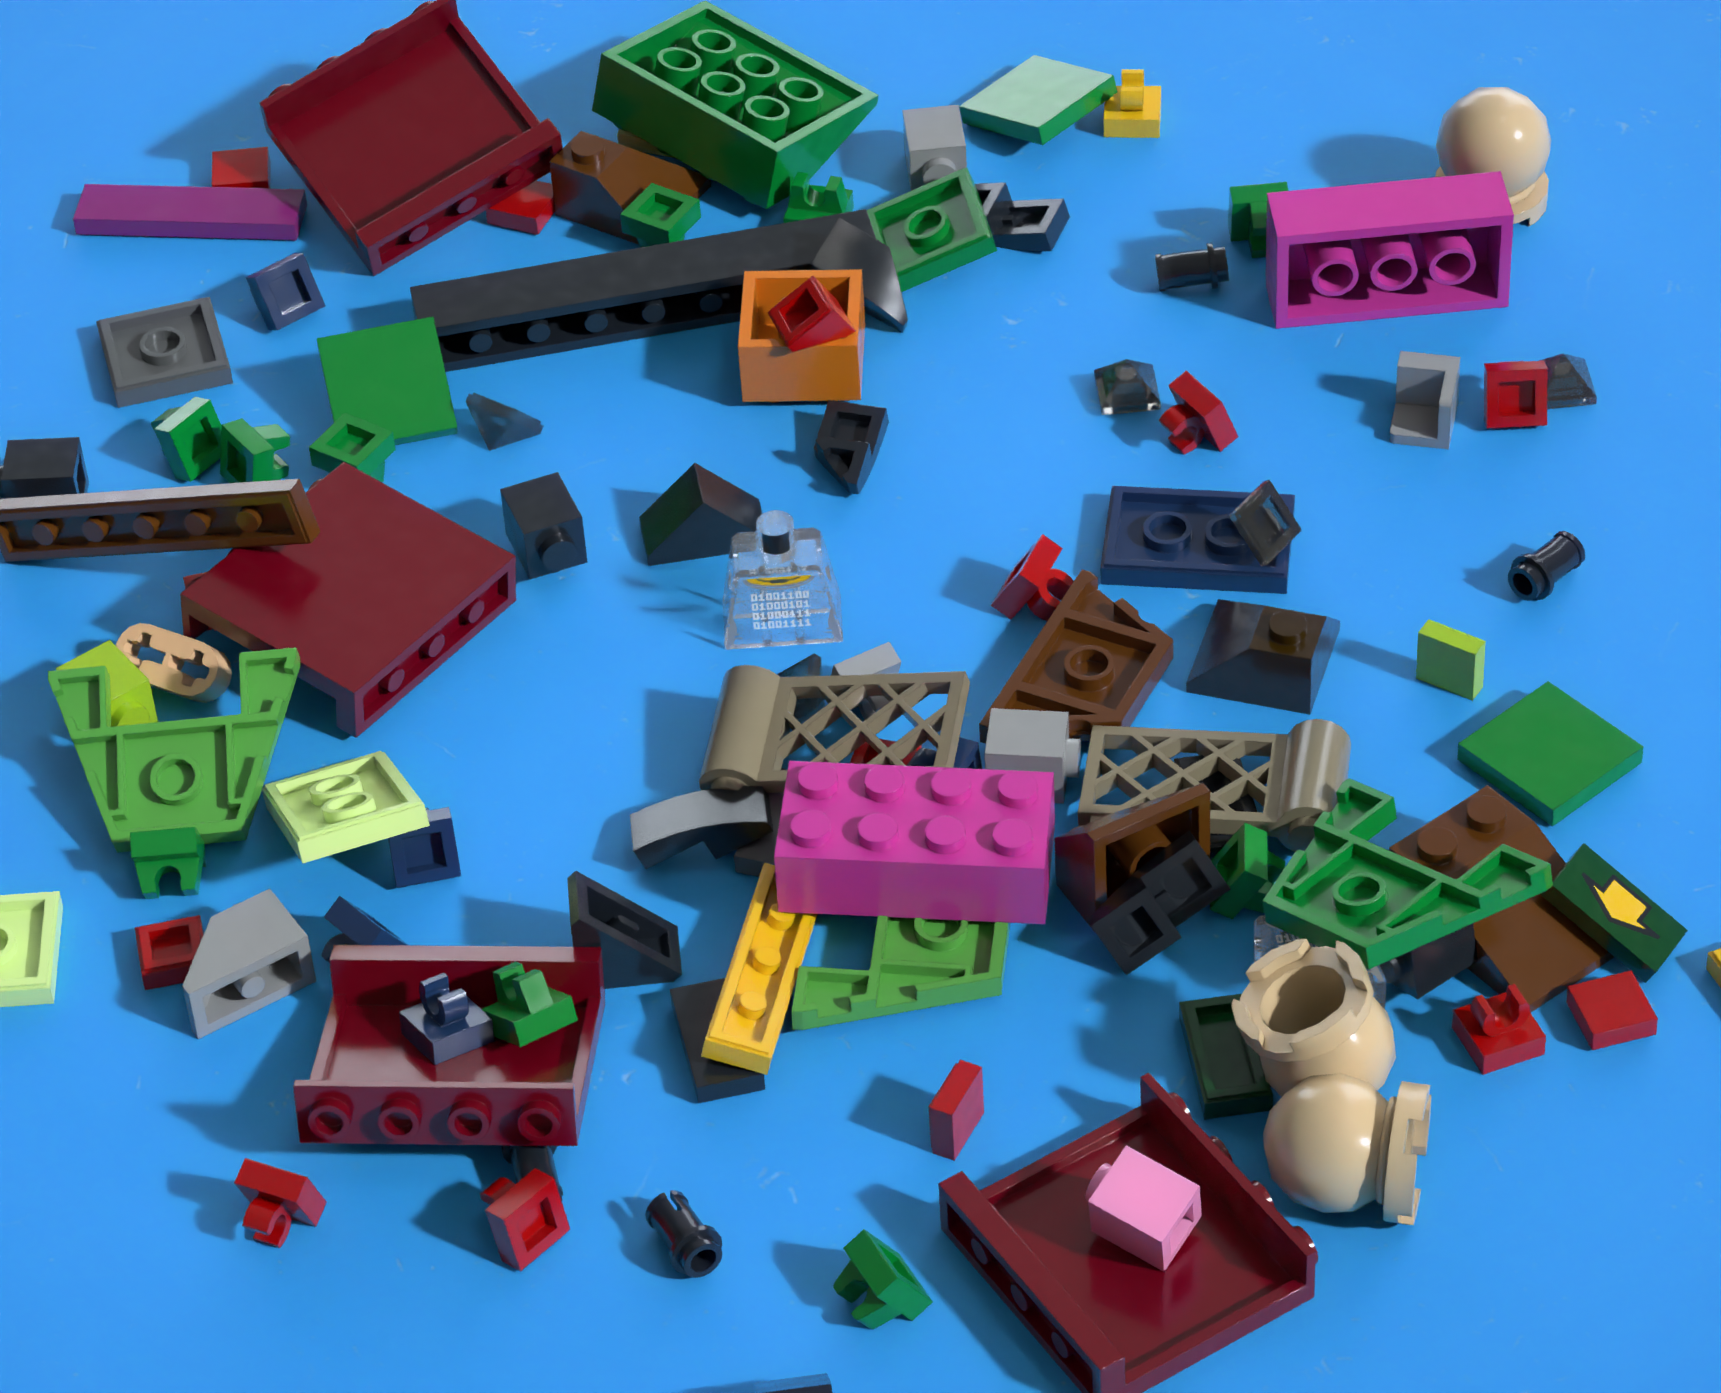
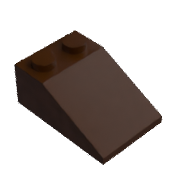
(1529, 941)

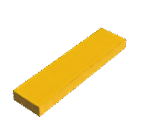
(759, 981)

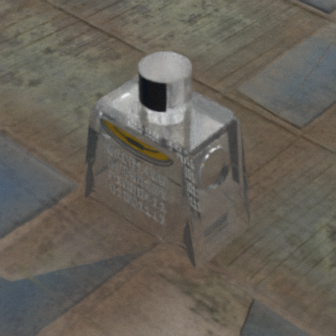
(780, 587)

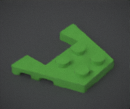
(179, 770)
(911, 969)

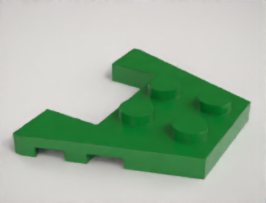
(1380, 899)

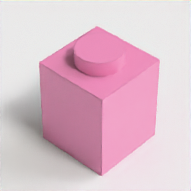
(1143, 1207)

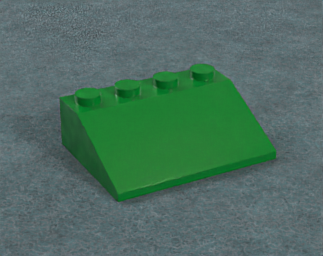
(729, 101)

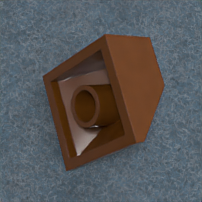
(601, 178)
(1106, 852)

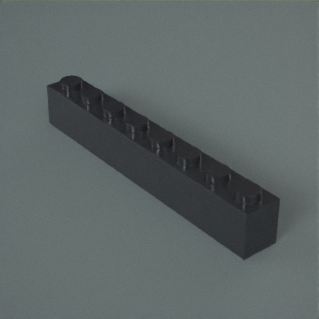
(613, 293)

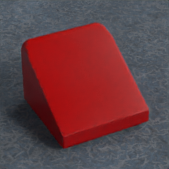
(810, 317)

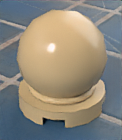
(1499, 132)
(1314, 1016)
(1344, 1145)

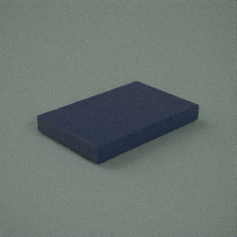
(1185, 542)

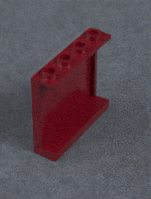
(409, 135)
(366, 602)
(383, 1090)
(1097, 1306)

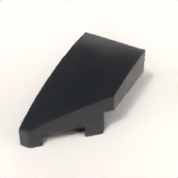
(854, 250)
(850, 442)

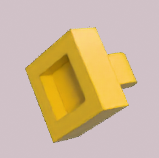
(1133, 109)

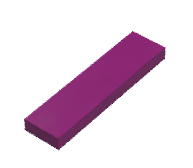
(190, 212)

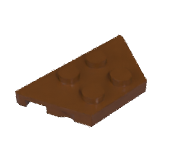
(1088, 662)

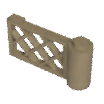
(758, 707)
(1299, 777)

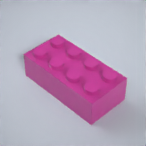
(1388, 249)
(915, 842)

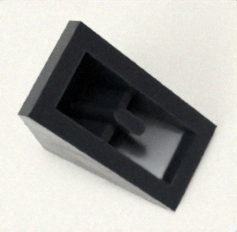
(696, 518)
(633, 940)

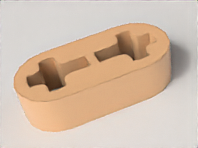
(177, 651)

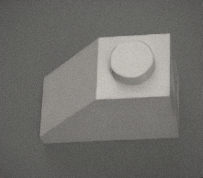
(245, 963)

